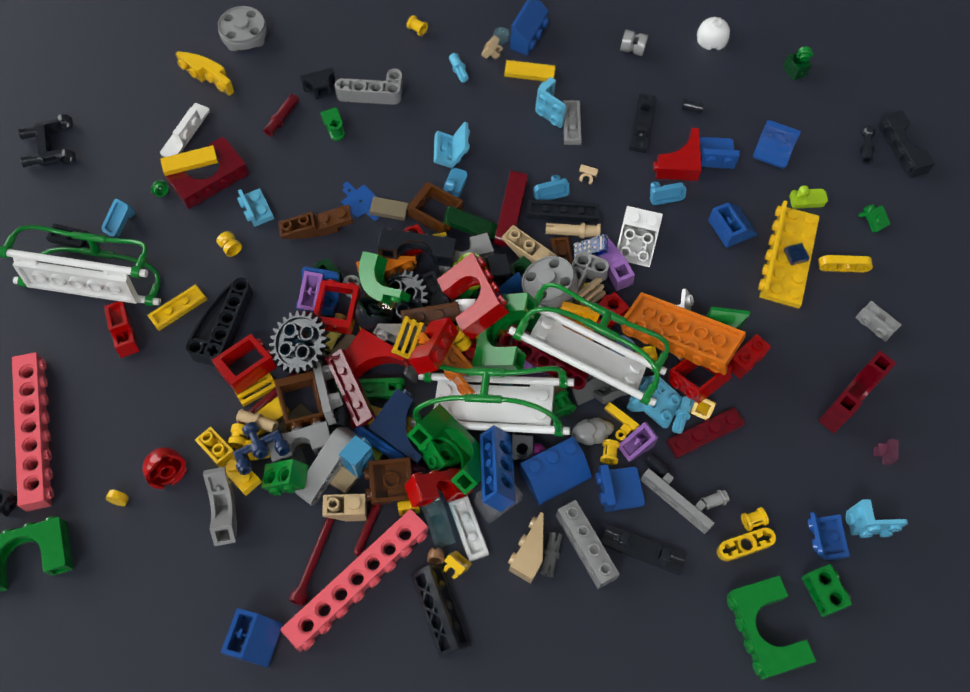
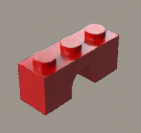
(430, 355)
(423, 487)

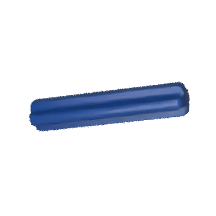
(379, 444)

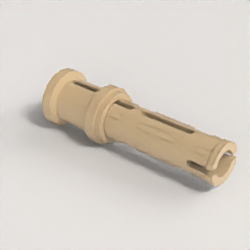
(575, 230)

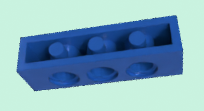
(497, 469)

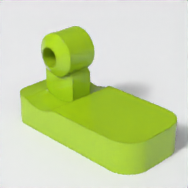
(808, 198)

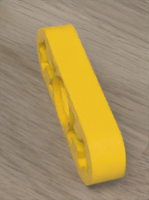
(843, 263)
(749, 536)

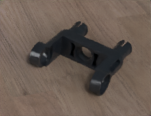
(44, 154)

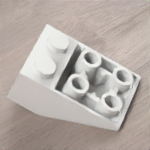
(639, 235)

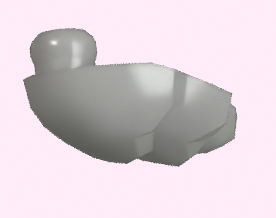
(592, 431)

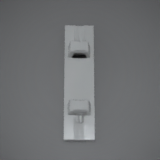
(328, 401)
(678, 502)

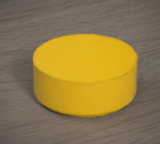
(117, 498)

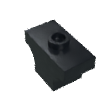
(319, 83)

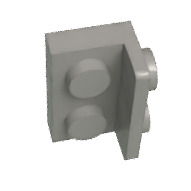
(878, 321)

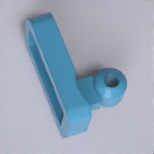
(455, 182)
(552, 190)
(666, 193)
(117, 217)

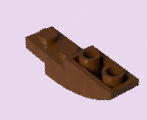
(316, 225)

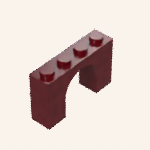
(194, 191)
(856, 391)

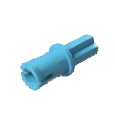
(458, 67)
(682, 414)

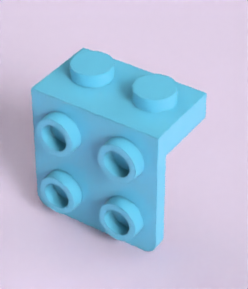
(548, 105)
(449, 148)
(666, 405)
(863, 523)

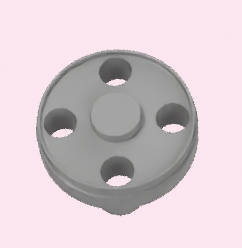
(242, 28)
(549, 270)

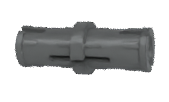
(551, 554)

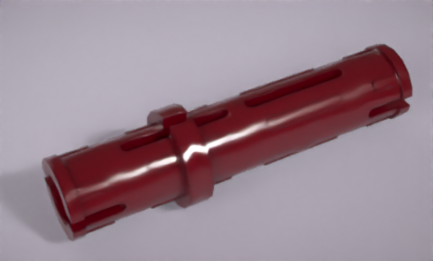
(277, 120)

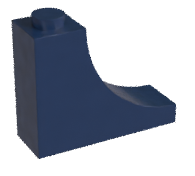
(393, 423)

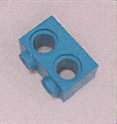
(356, 455)

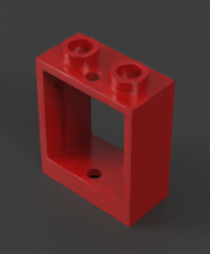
(333, 324)
(251, 374)
(678, 381)

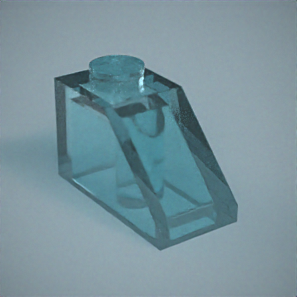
(438, 523)

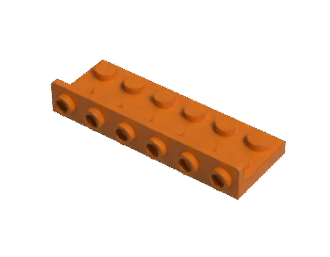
(688, 333)

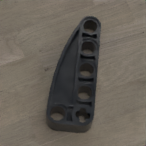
(213, 322)

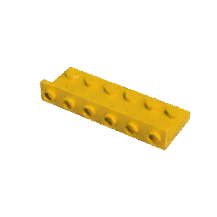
(781, 280)

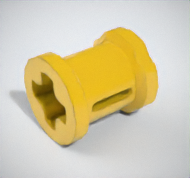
(417, 25)
(610, 452)
(754, 519)

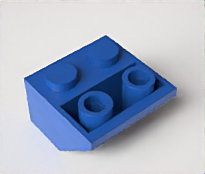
(731, 224)
(252, 638)

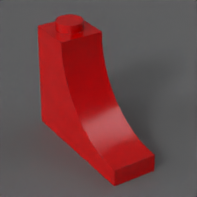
(681, 164)
(370, 351)

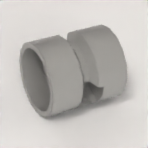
(628, 42)

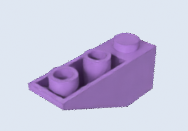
(619, 268)

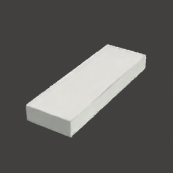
(468, 528)

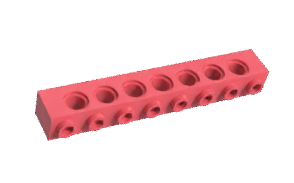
(25, 440)
(344, 581)

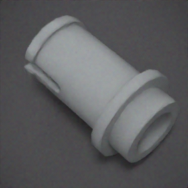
(716, 499)

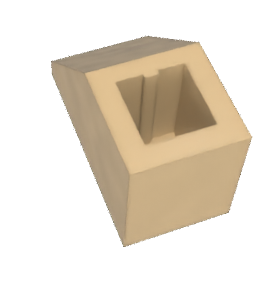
(345, 507)

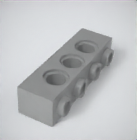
(587, 544)

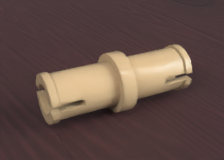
(263, 423)

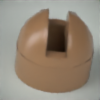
(435, 556)

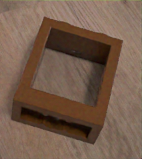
(421, 199)
(294, 383)

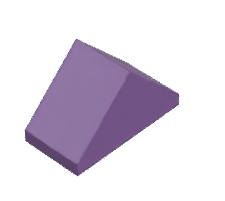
(309, 290)
(638, 442)

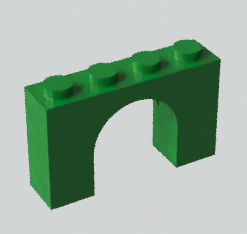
(508, 358)
(443, 426)
(53, 542)
(767, 659)

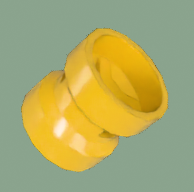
(227, 241)
(462, 341)
(237, 438)

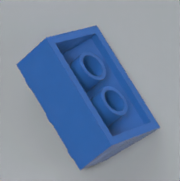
(528, 26)
(555, 470)

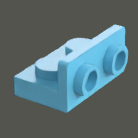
(256, 207)

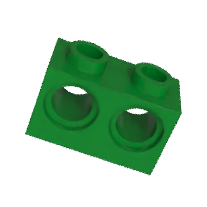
(439, 455)
(284, 477)
(821, 593)

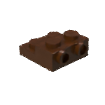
(387, 480)

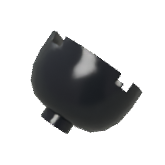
(369, 314)

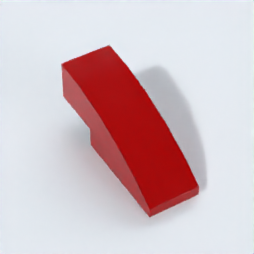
(121, 329)

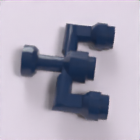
(258, 447)

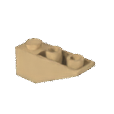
(525, 245)
(530, 555)

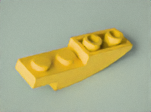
(205, 68)
(223, 456)

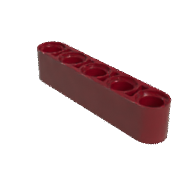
(511, 205)
(536, 357)

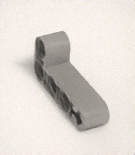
(371, 90)
(588, 270)
(325, 465)

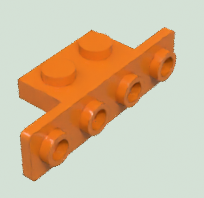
(455, 359)

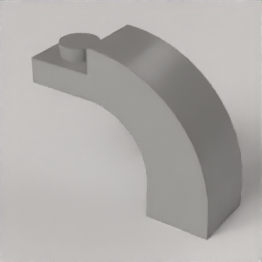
(222, 503)

